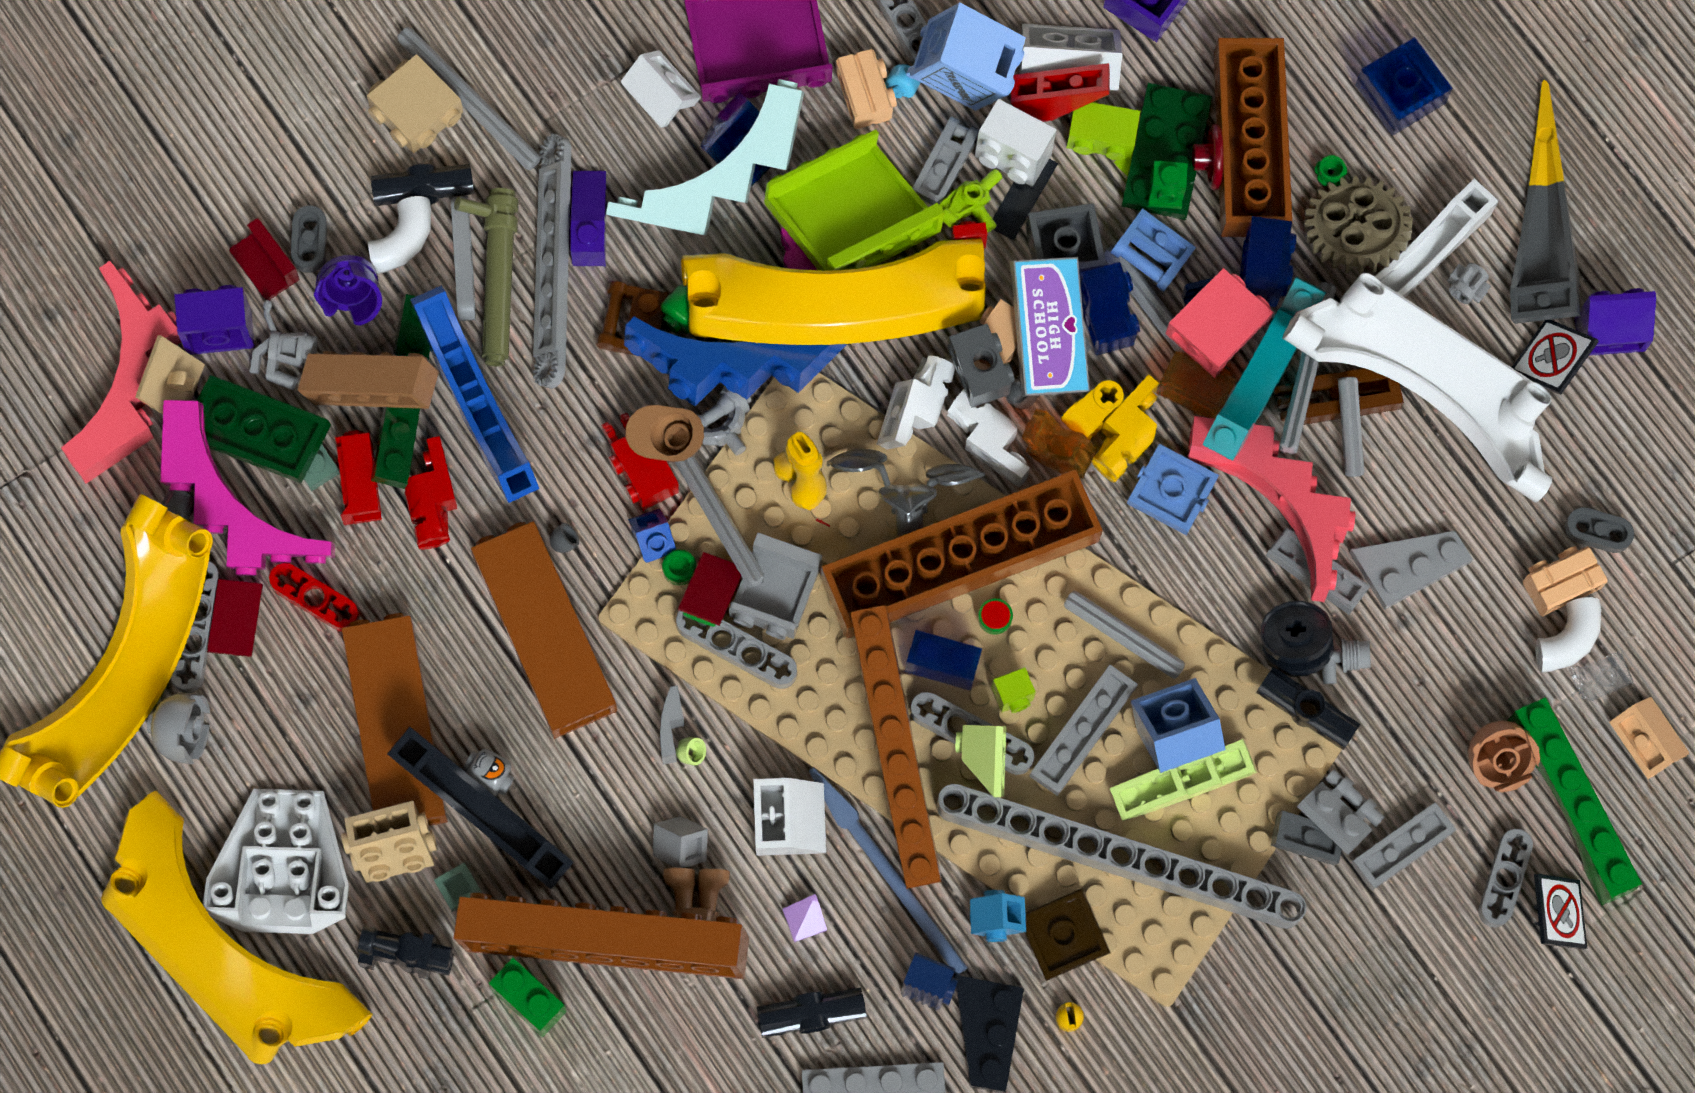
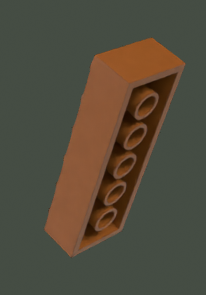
(1254, 132)

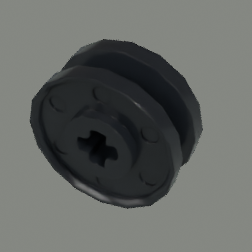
(1297, 638)

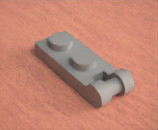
(945, 162)

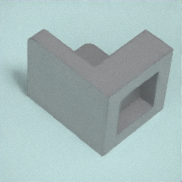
(680, 842)

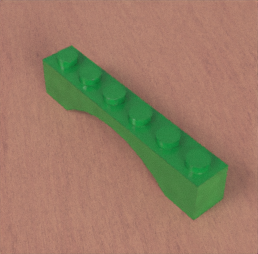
(1598, 844)

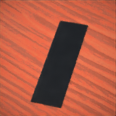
(1020, 202)

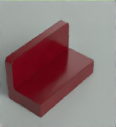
(264, 261)

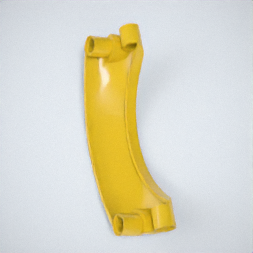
(830, 307)
(161, 598)

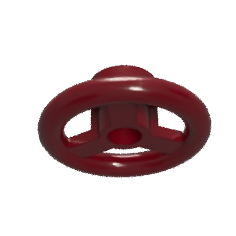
(1210, 157)

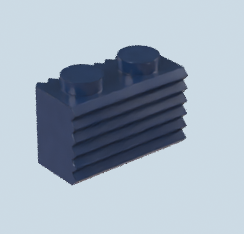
(929, 982)

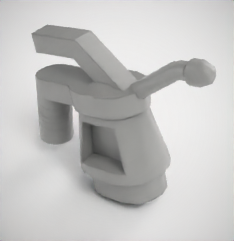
(284, 348)

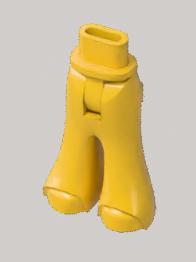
(802, 463)

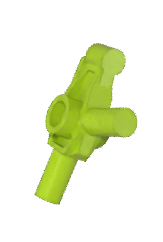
(971, 199)

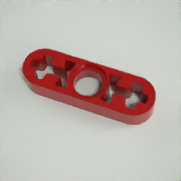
(298, 576)

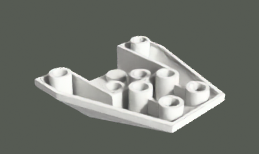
(279, 867)

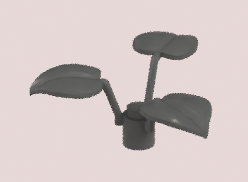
(907, 501)

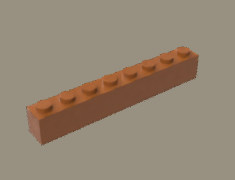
(896, 746)

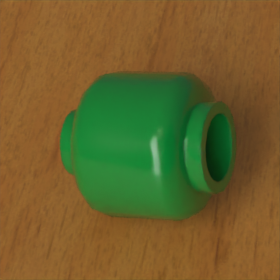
(676, 310)

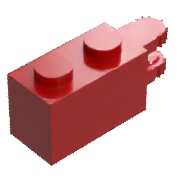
(647, 479)

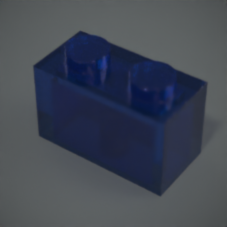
(943, 660)

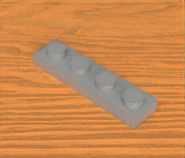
(1083, 730)
(876, 1079)

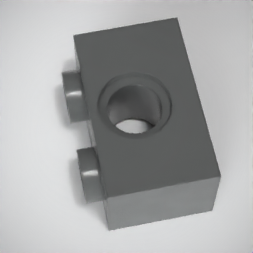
(979, 384)

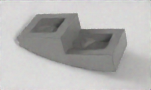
(671, 718)

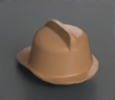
(665, 433)

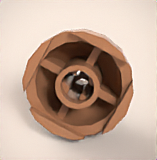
(1503, 755)

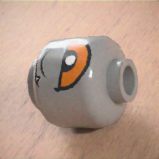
(490, 771)

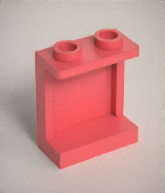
(1219, 321)

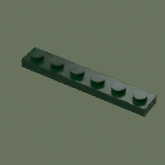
(400, 424)

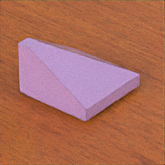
(805, 918)

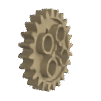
(1358, 224)

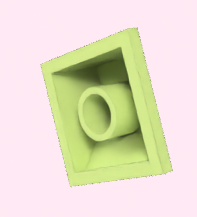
(984, 754)

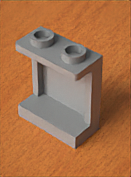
(785, 591)

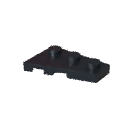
(989, 1029)

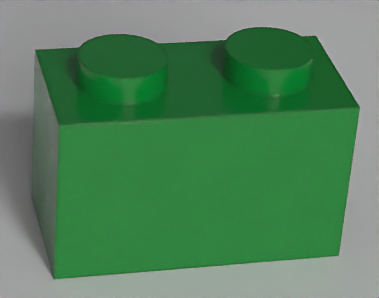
(527, 997)

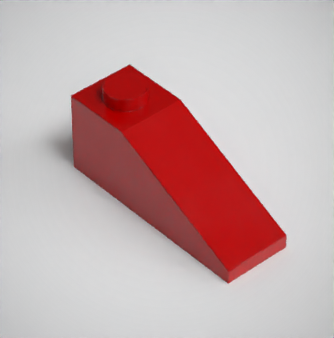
(1059, 91)

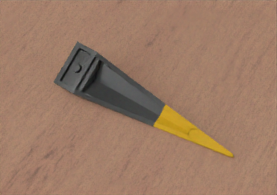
(1546, 264)

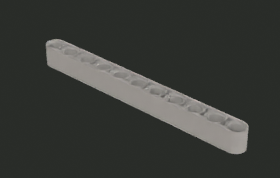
(1138, 854)

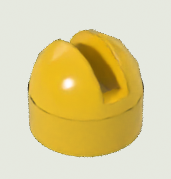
(1061, 1017)

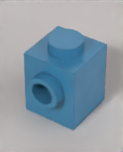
(997, 915)

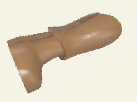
(710, 883)

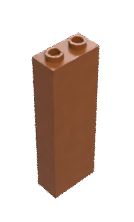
(543, 629)
(387, 701)

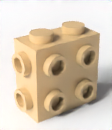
(414, 104)
(389, 842)

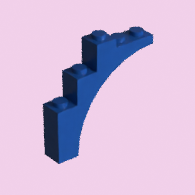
(741, 366)
(472, 395)

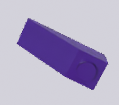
(588, 218)

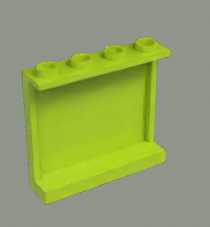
(851, 207)

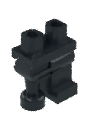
(405, 951)

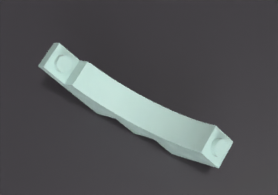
(691, 203)

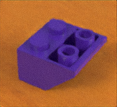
(1619, 321)

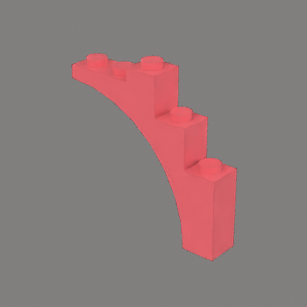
(121, 422)
(1289, 485)

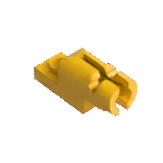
(1127, 431)

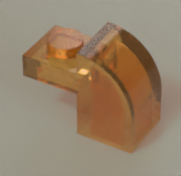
(1057, 447)

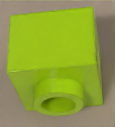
(1013, 691)

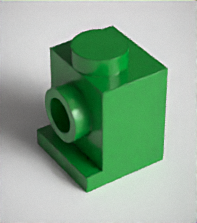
(1167, 184)

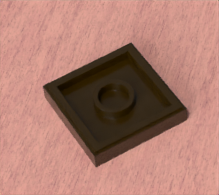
(1065, 934)

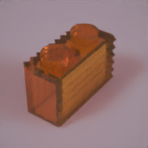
(1194, 387)

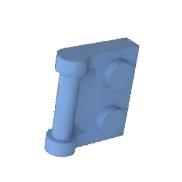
(1157, 242)

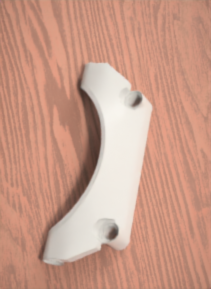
(1460, 379)

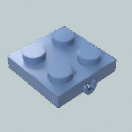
(1172, 489)

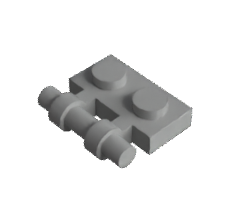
(1335, 817)

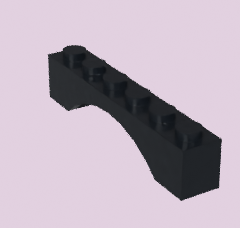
(480, 807)

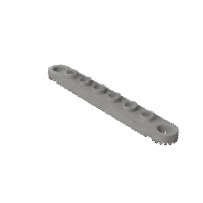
(552, 261)

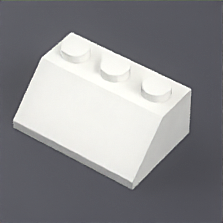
(1069, 47)

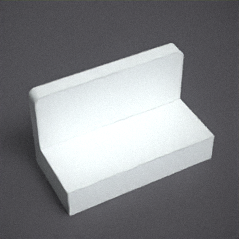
(659, 87)

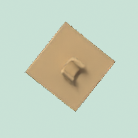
(169, 375)

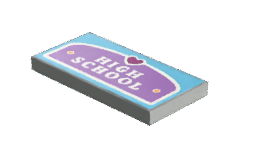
(1049, 326)

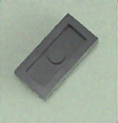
(1304, 838)

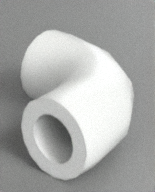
(407, 237)
(1575, 639)

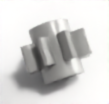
(1468, 283)

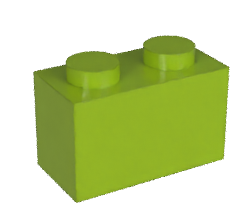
(1103, 131)

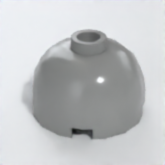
(179, 727)

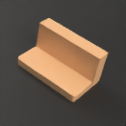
(1649, 737)

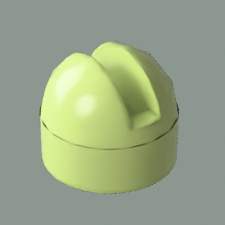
(693, 744)

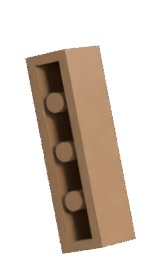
(368, 380)

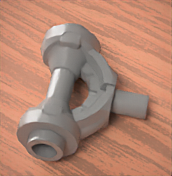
(733, 406)

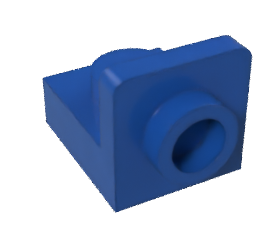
(652, 535)

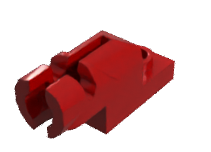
(430, 498)

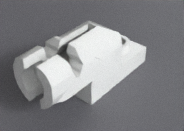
(916, 402)
(990, 438)

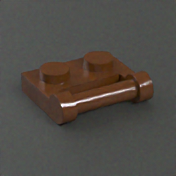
(644, 306)

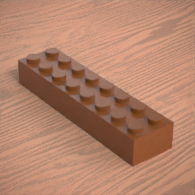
(964, 551)
(602, 936)

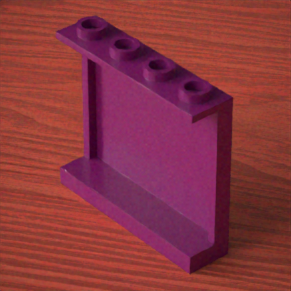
(754, 44)

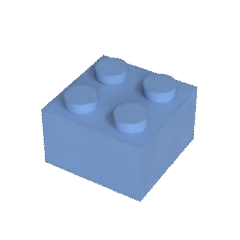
(1178, 725)

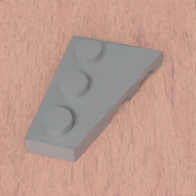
(1409, 565)

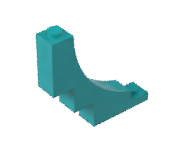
(1261, 375)

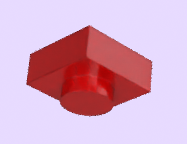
(970, 230)

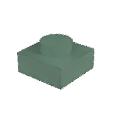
(321, 470)
(456, 884)

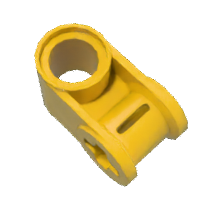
(1090, 412)

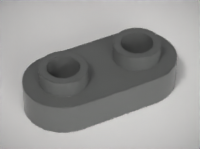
(308, 241)
(1598, 529)

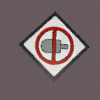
(1554, 355)
(1560, 911)

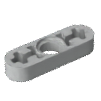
(1522, 856)

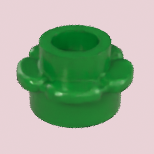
(1334, 163)

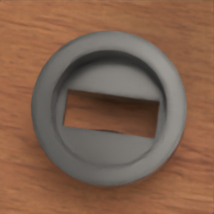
(564, 538)

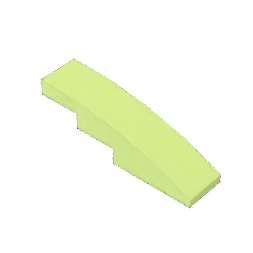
(1189, 780)

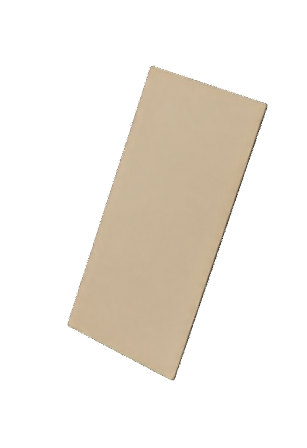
(828, 718)

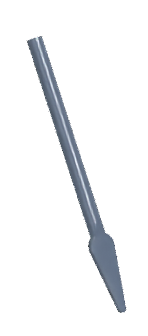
(848, 818)

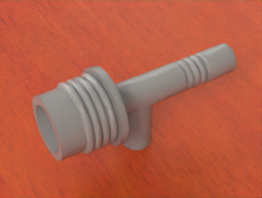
(1353, 656)

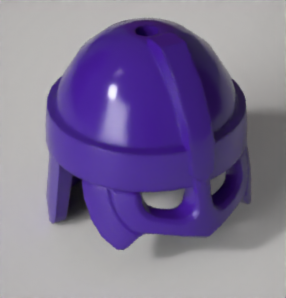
(350, 286)

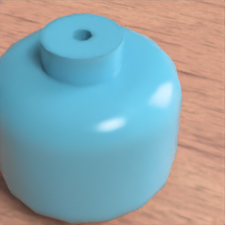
(900, 82)

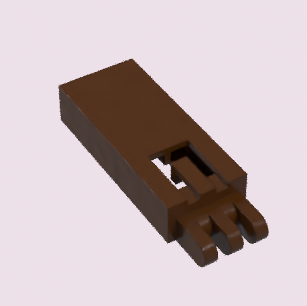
(1376, 395)

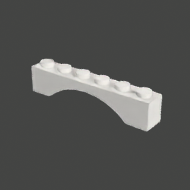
(1439, 239)

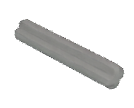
(1351, 426)

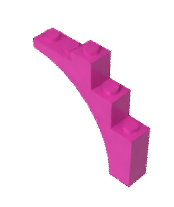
(189, 463)

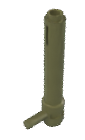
(500, 228)

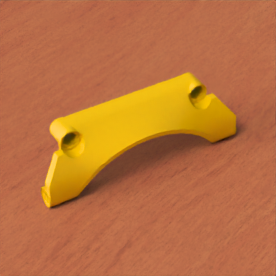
(229, 983)

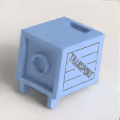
(967, 57)

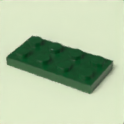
(1166, 132)
(261, 429)

